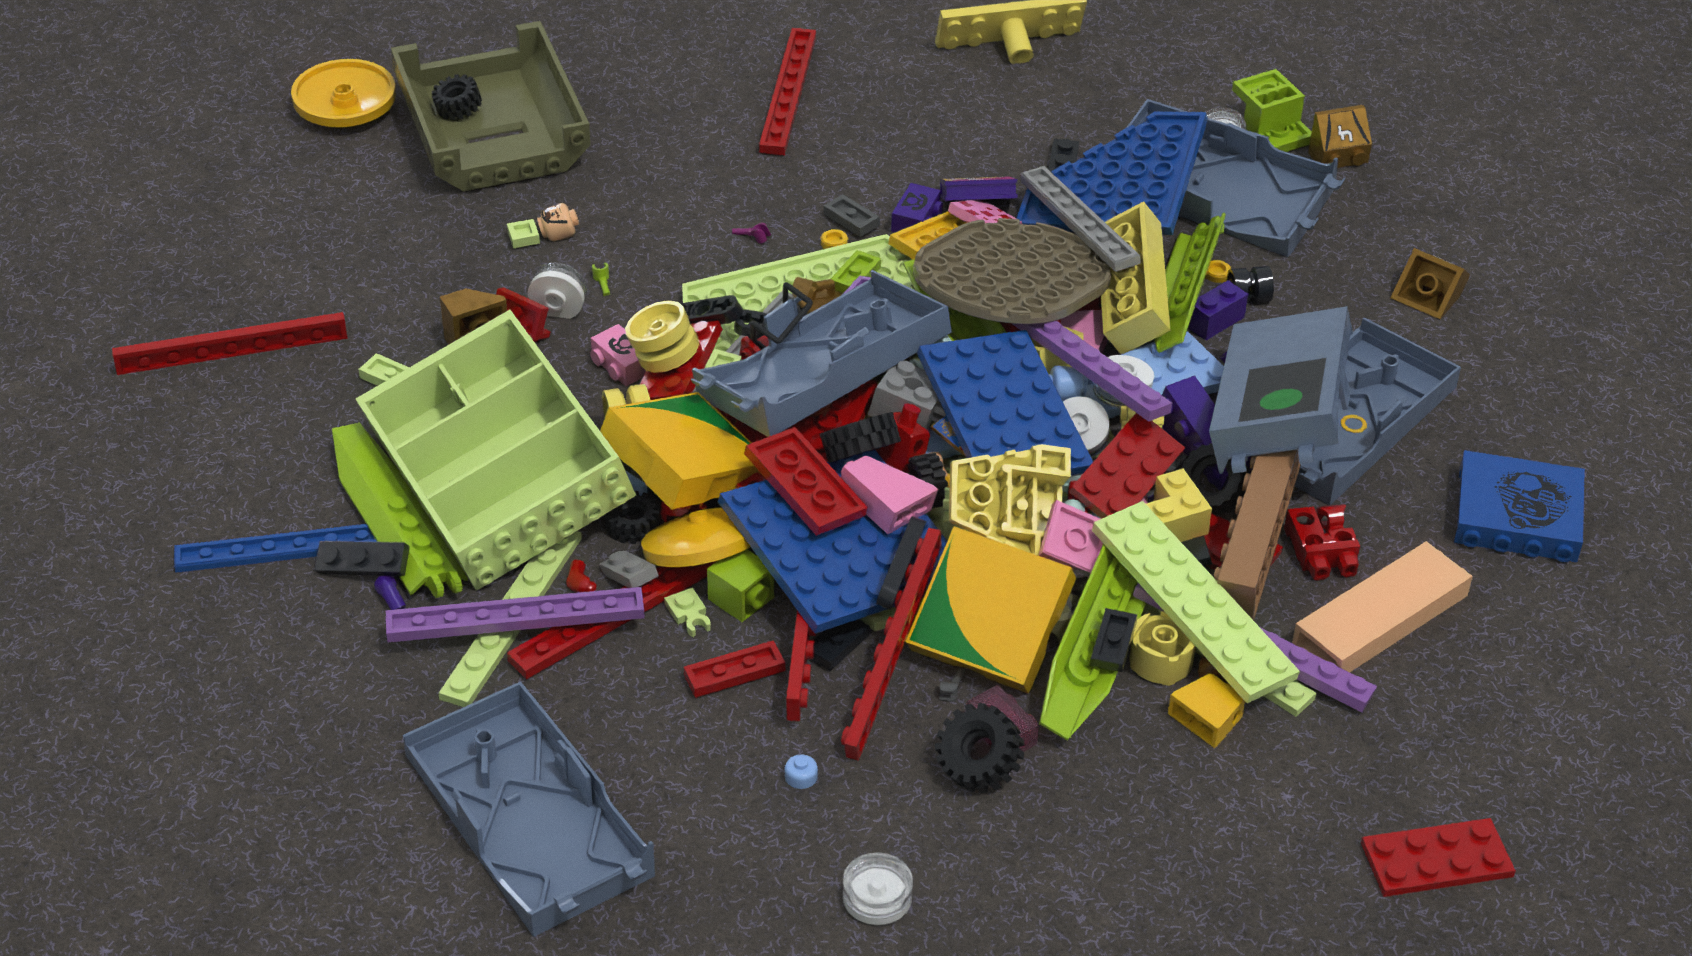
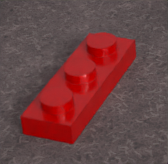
(734, 669)

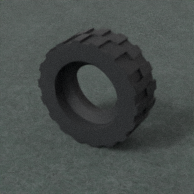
(1220, 500)

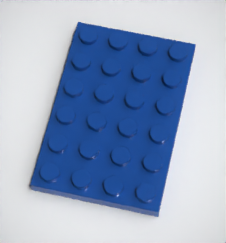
(1000, 396)

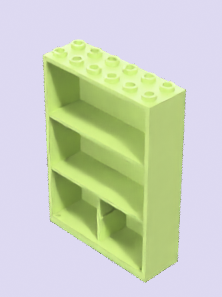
(496, 448)

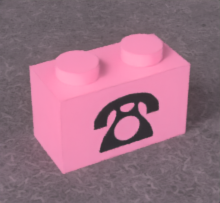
(616, 355)

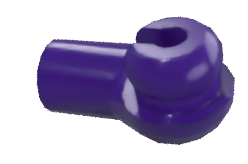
(386, 588)

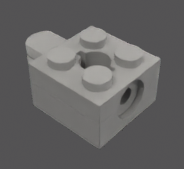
(904, 385)

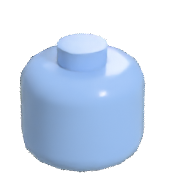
(801, 771)

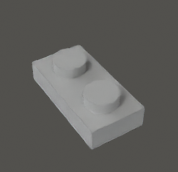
(628, 569)

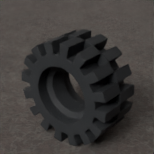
(456, 97)
(929, 469)
(637, 528)

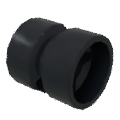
(1256, 283)

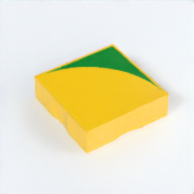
(679, 447)
(991, 609)

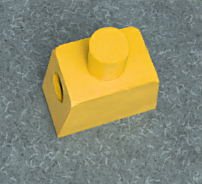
(1207, 708)

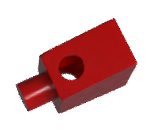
(913, 439)

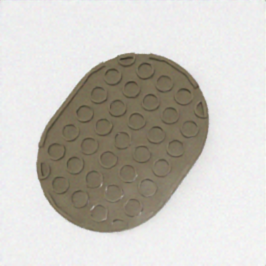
(1011, 271)

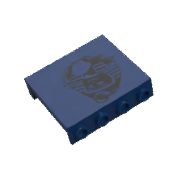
(1520, 506)

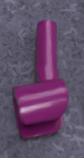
(759, 231)

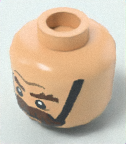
(558, 222)

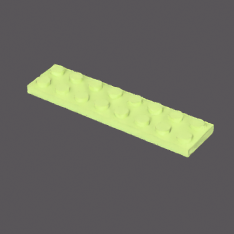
(1195, 602)

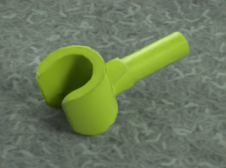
(602, 275)

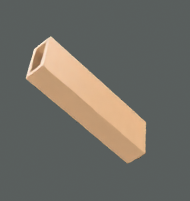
(1383, 608)

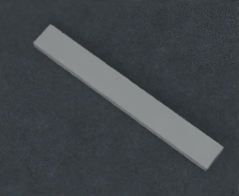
(1080, 219)

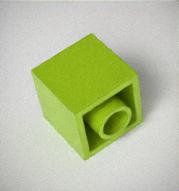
(740, 584)

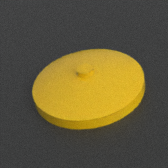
(343, 93)
(693, 539)

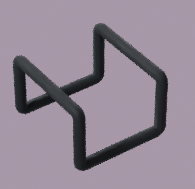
(801, 313)

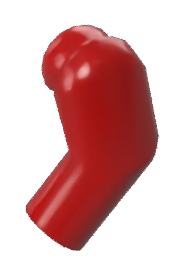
(577, 580)

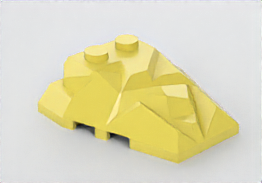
(1009, 494)

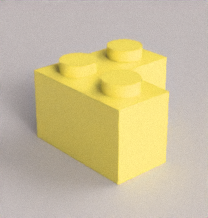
(1181, 505)

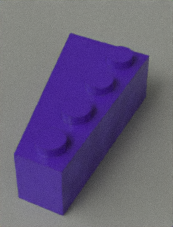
(1191, 422)

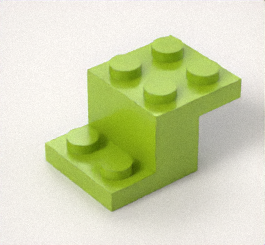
(1274, 109)

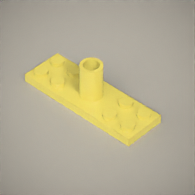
(1009, 23)

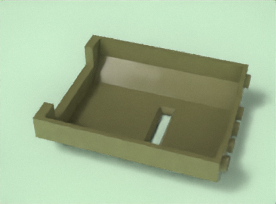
(518, 91)

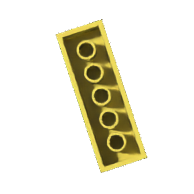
(1137, 297)

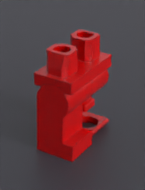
(1322, 550)

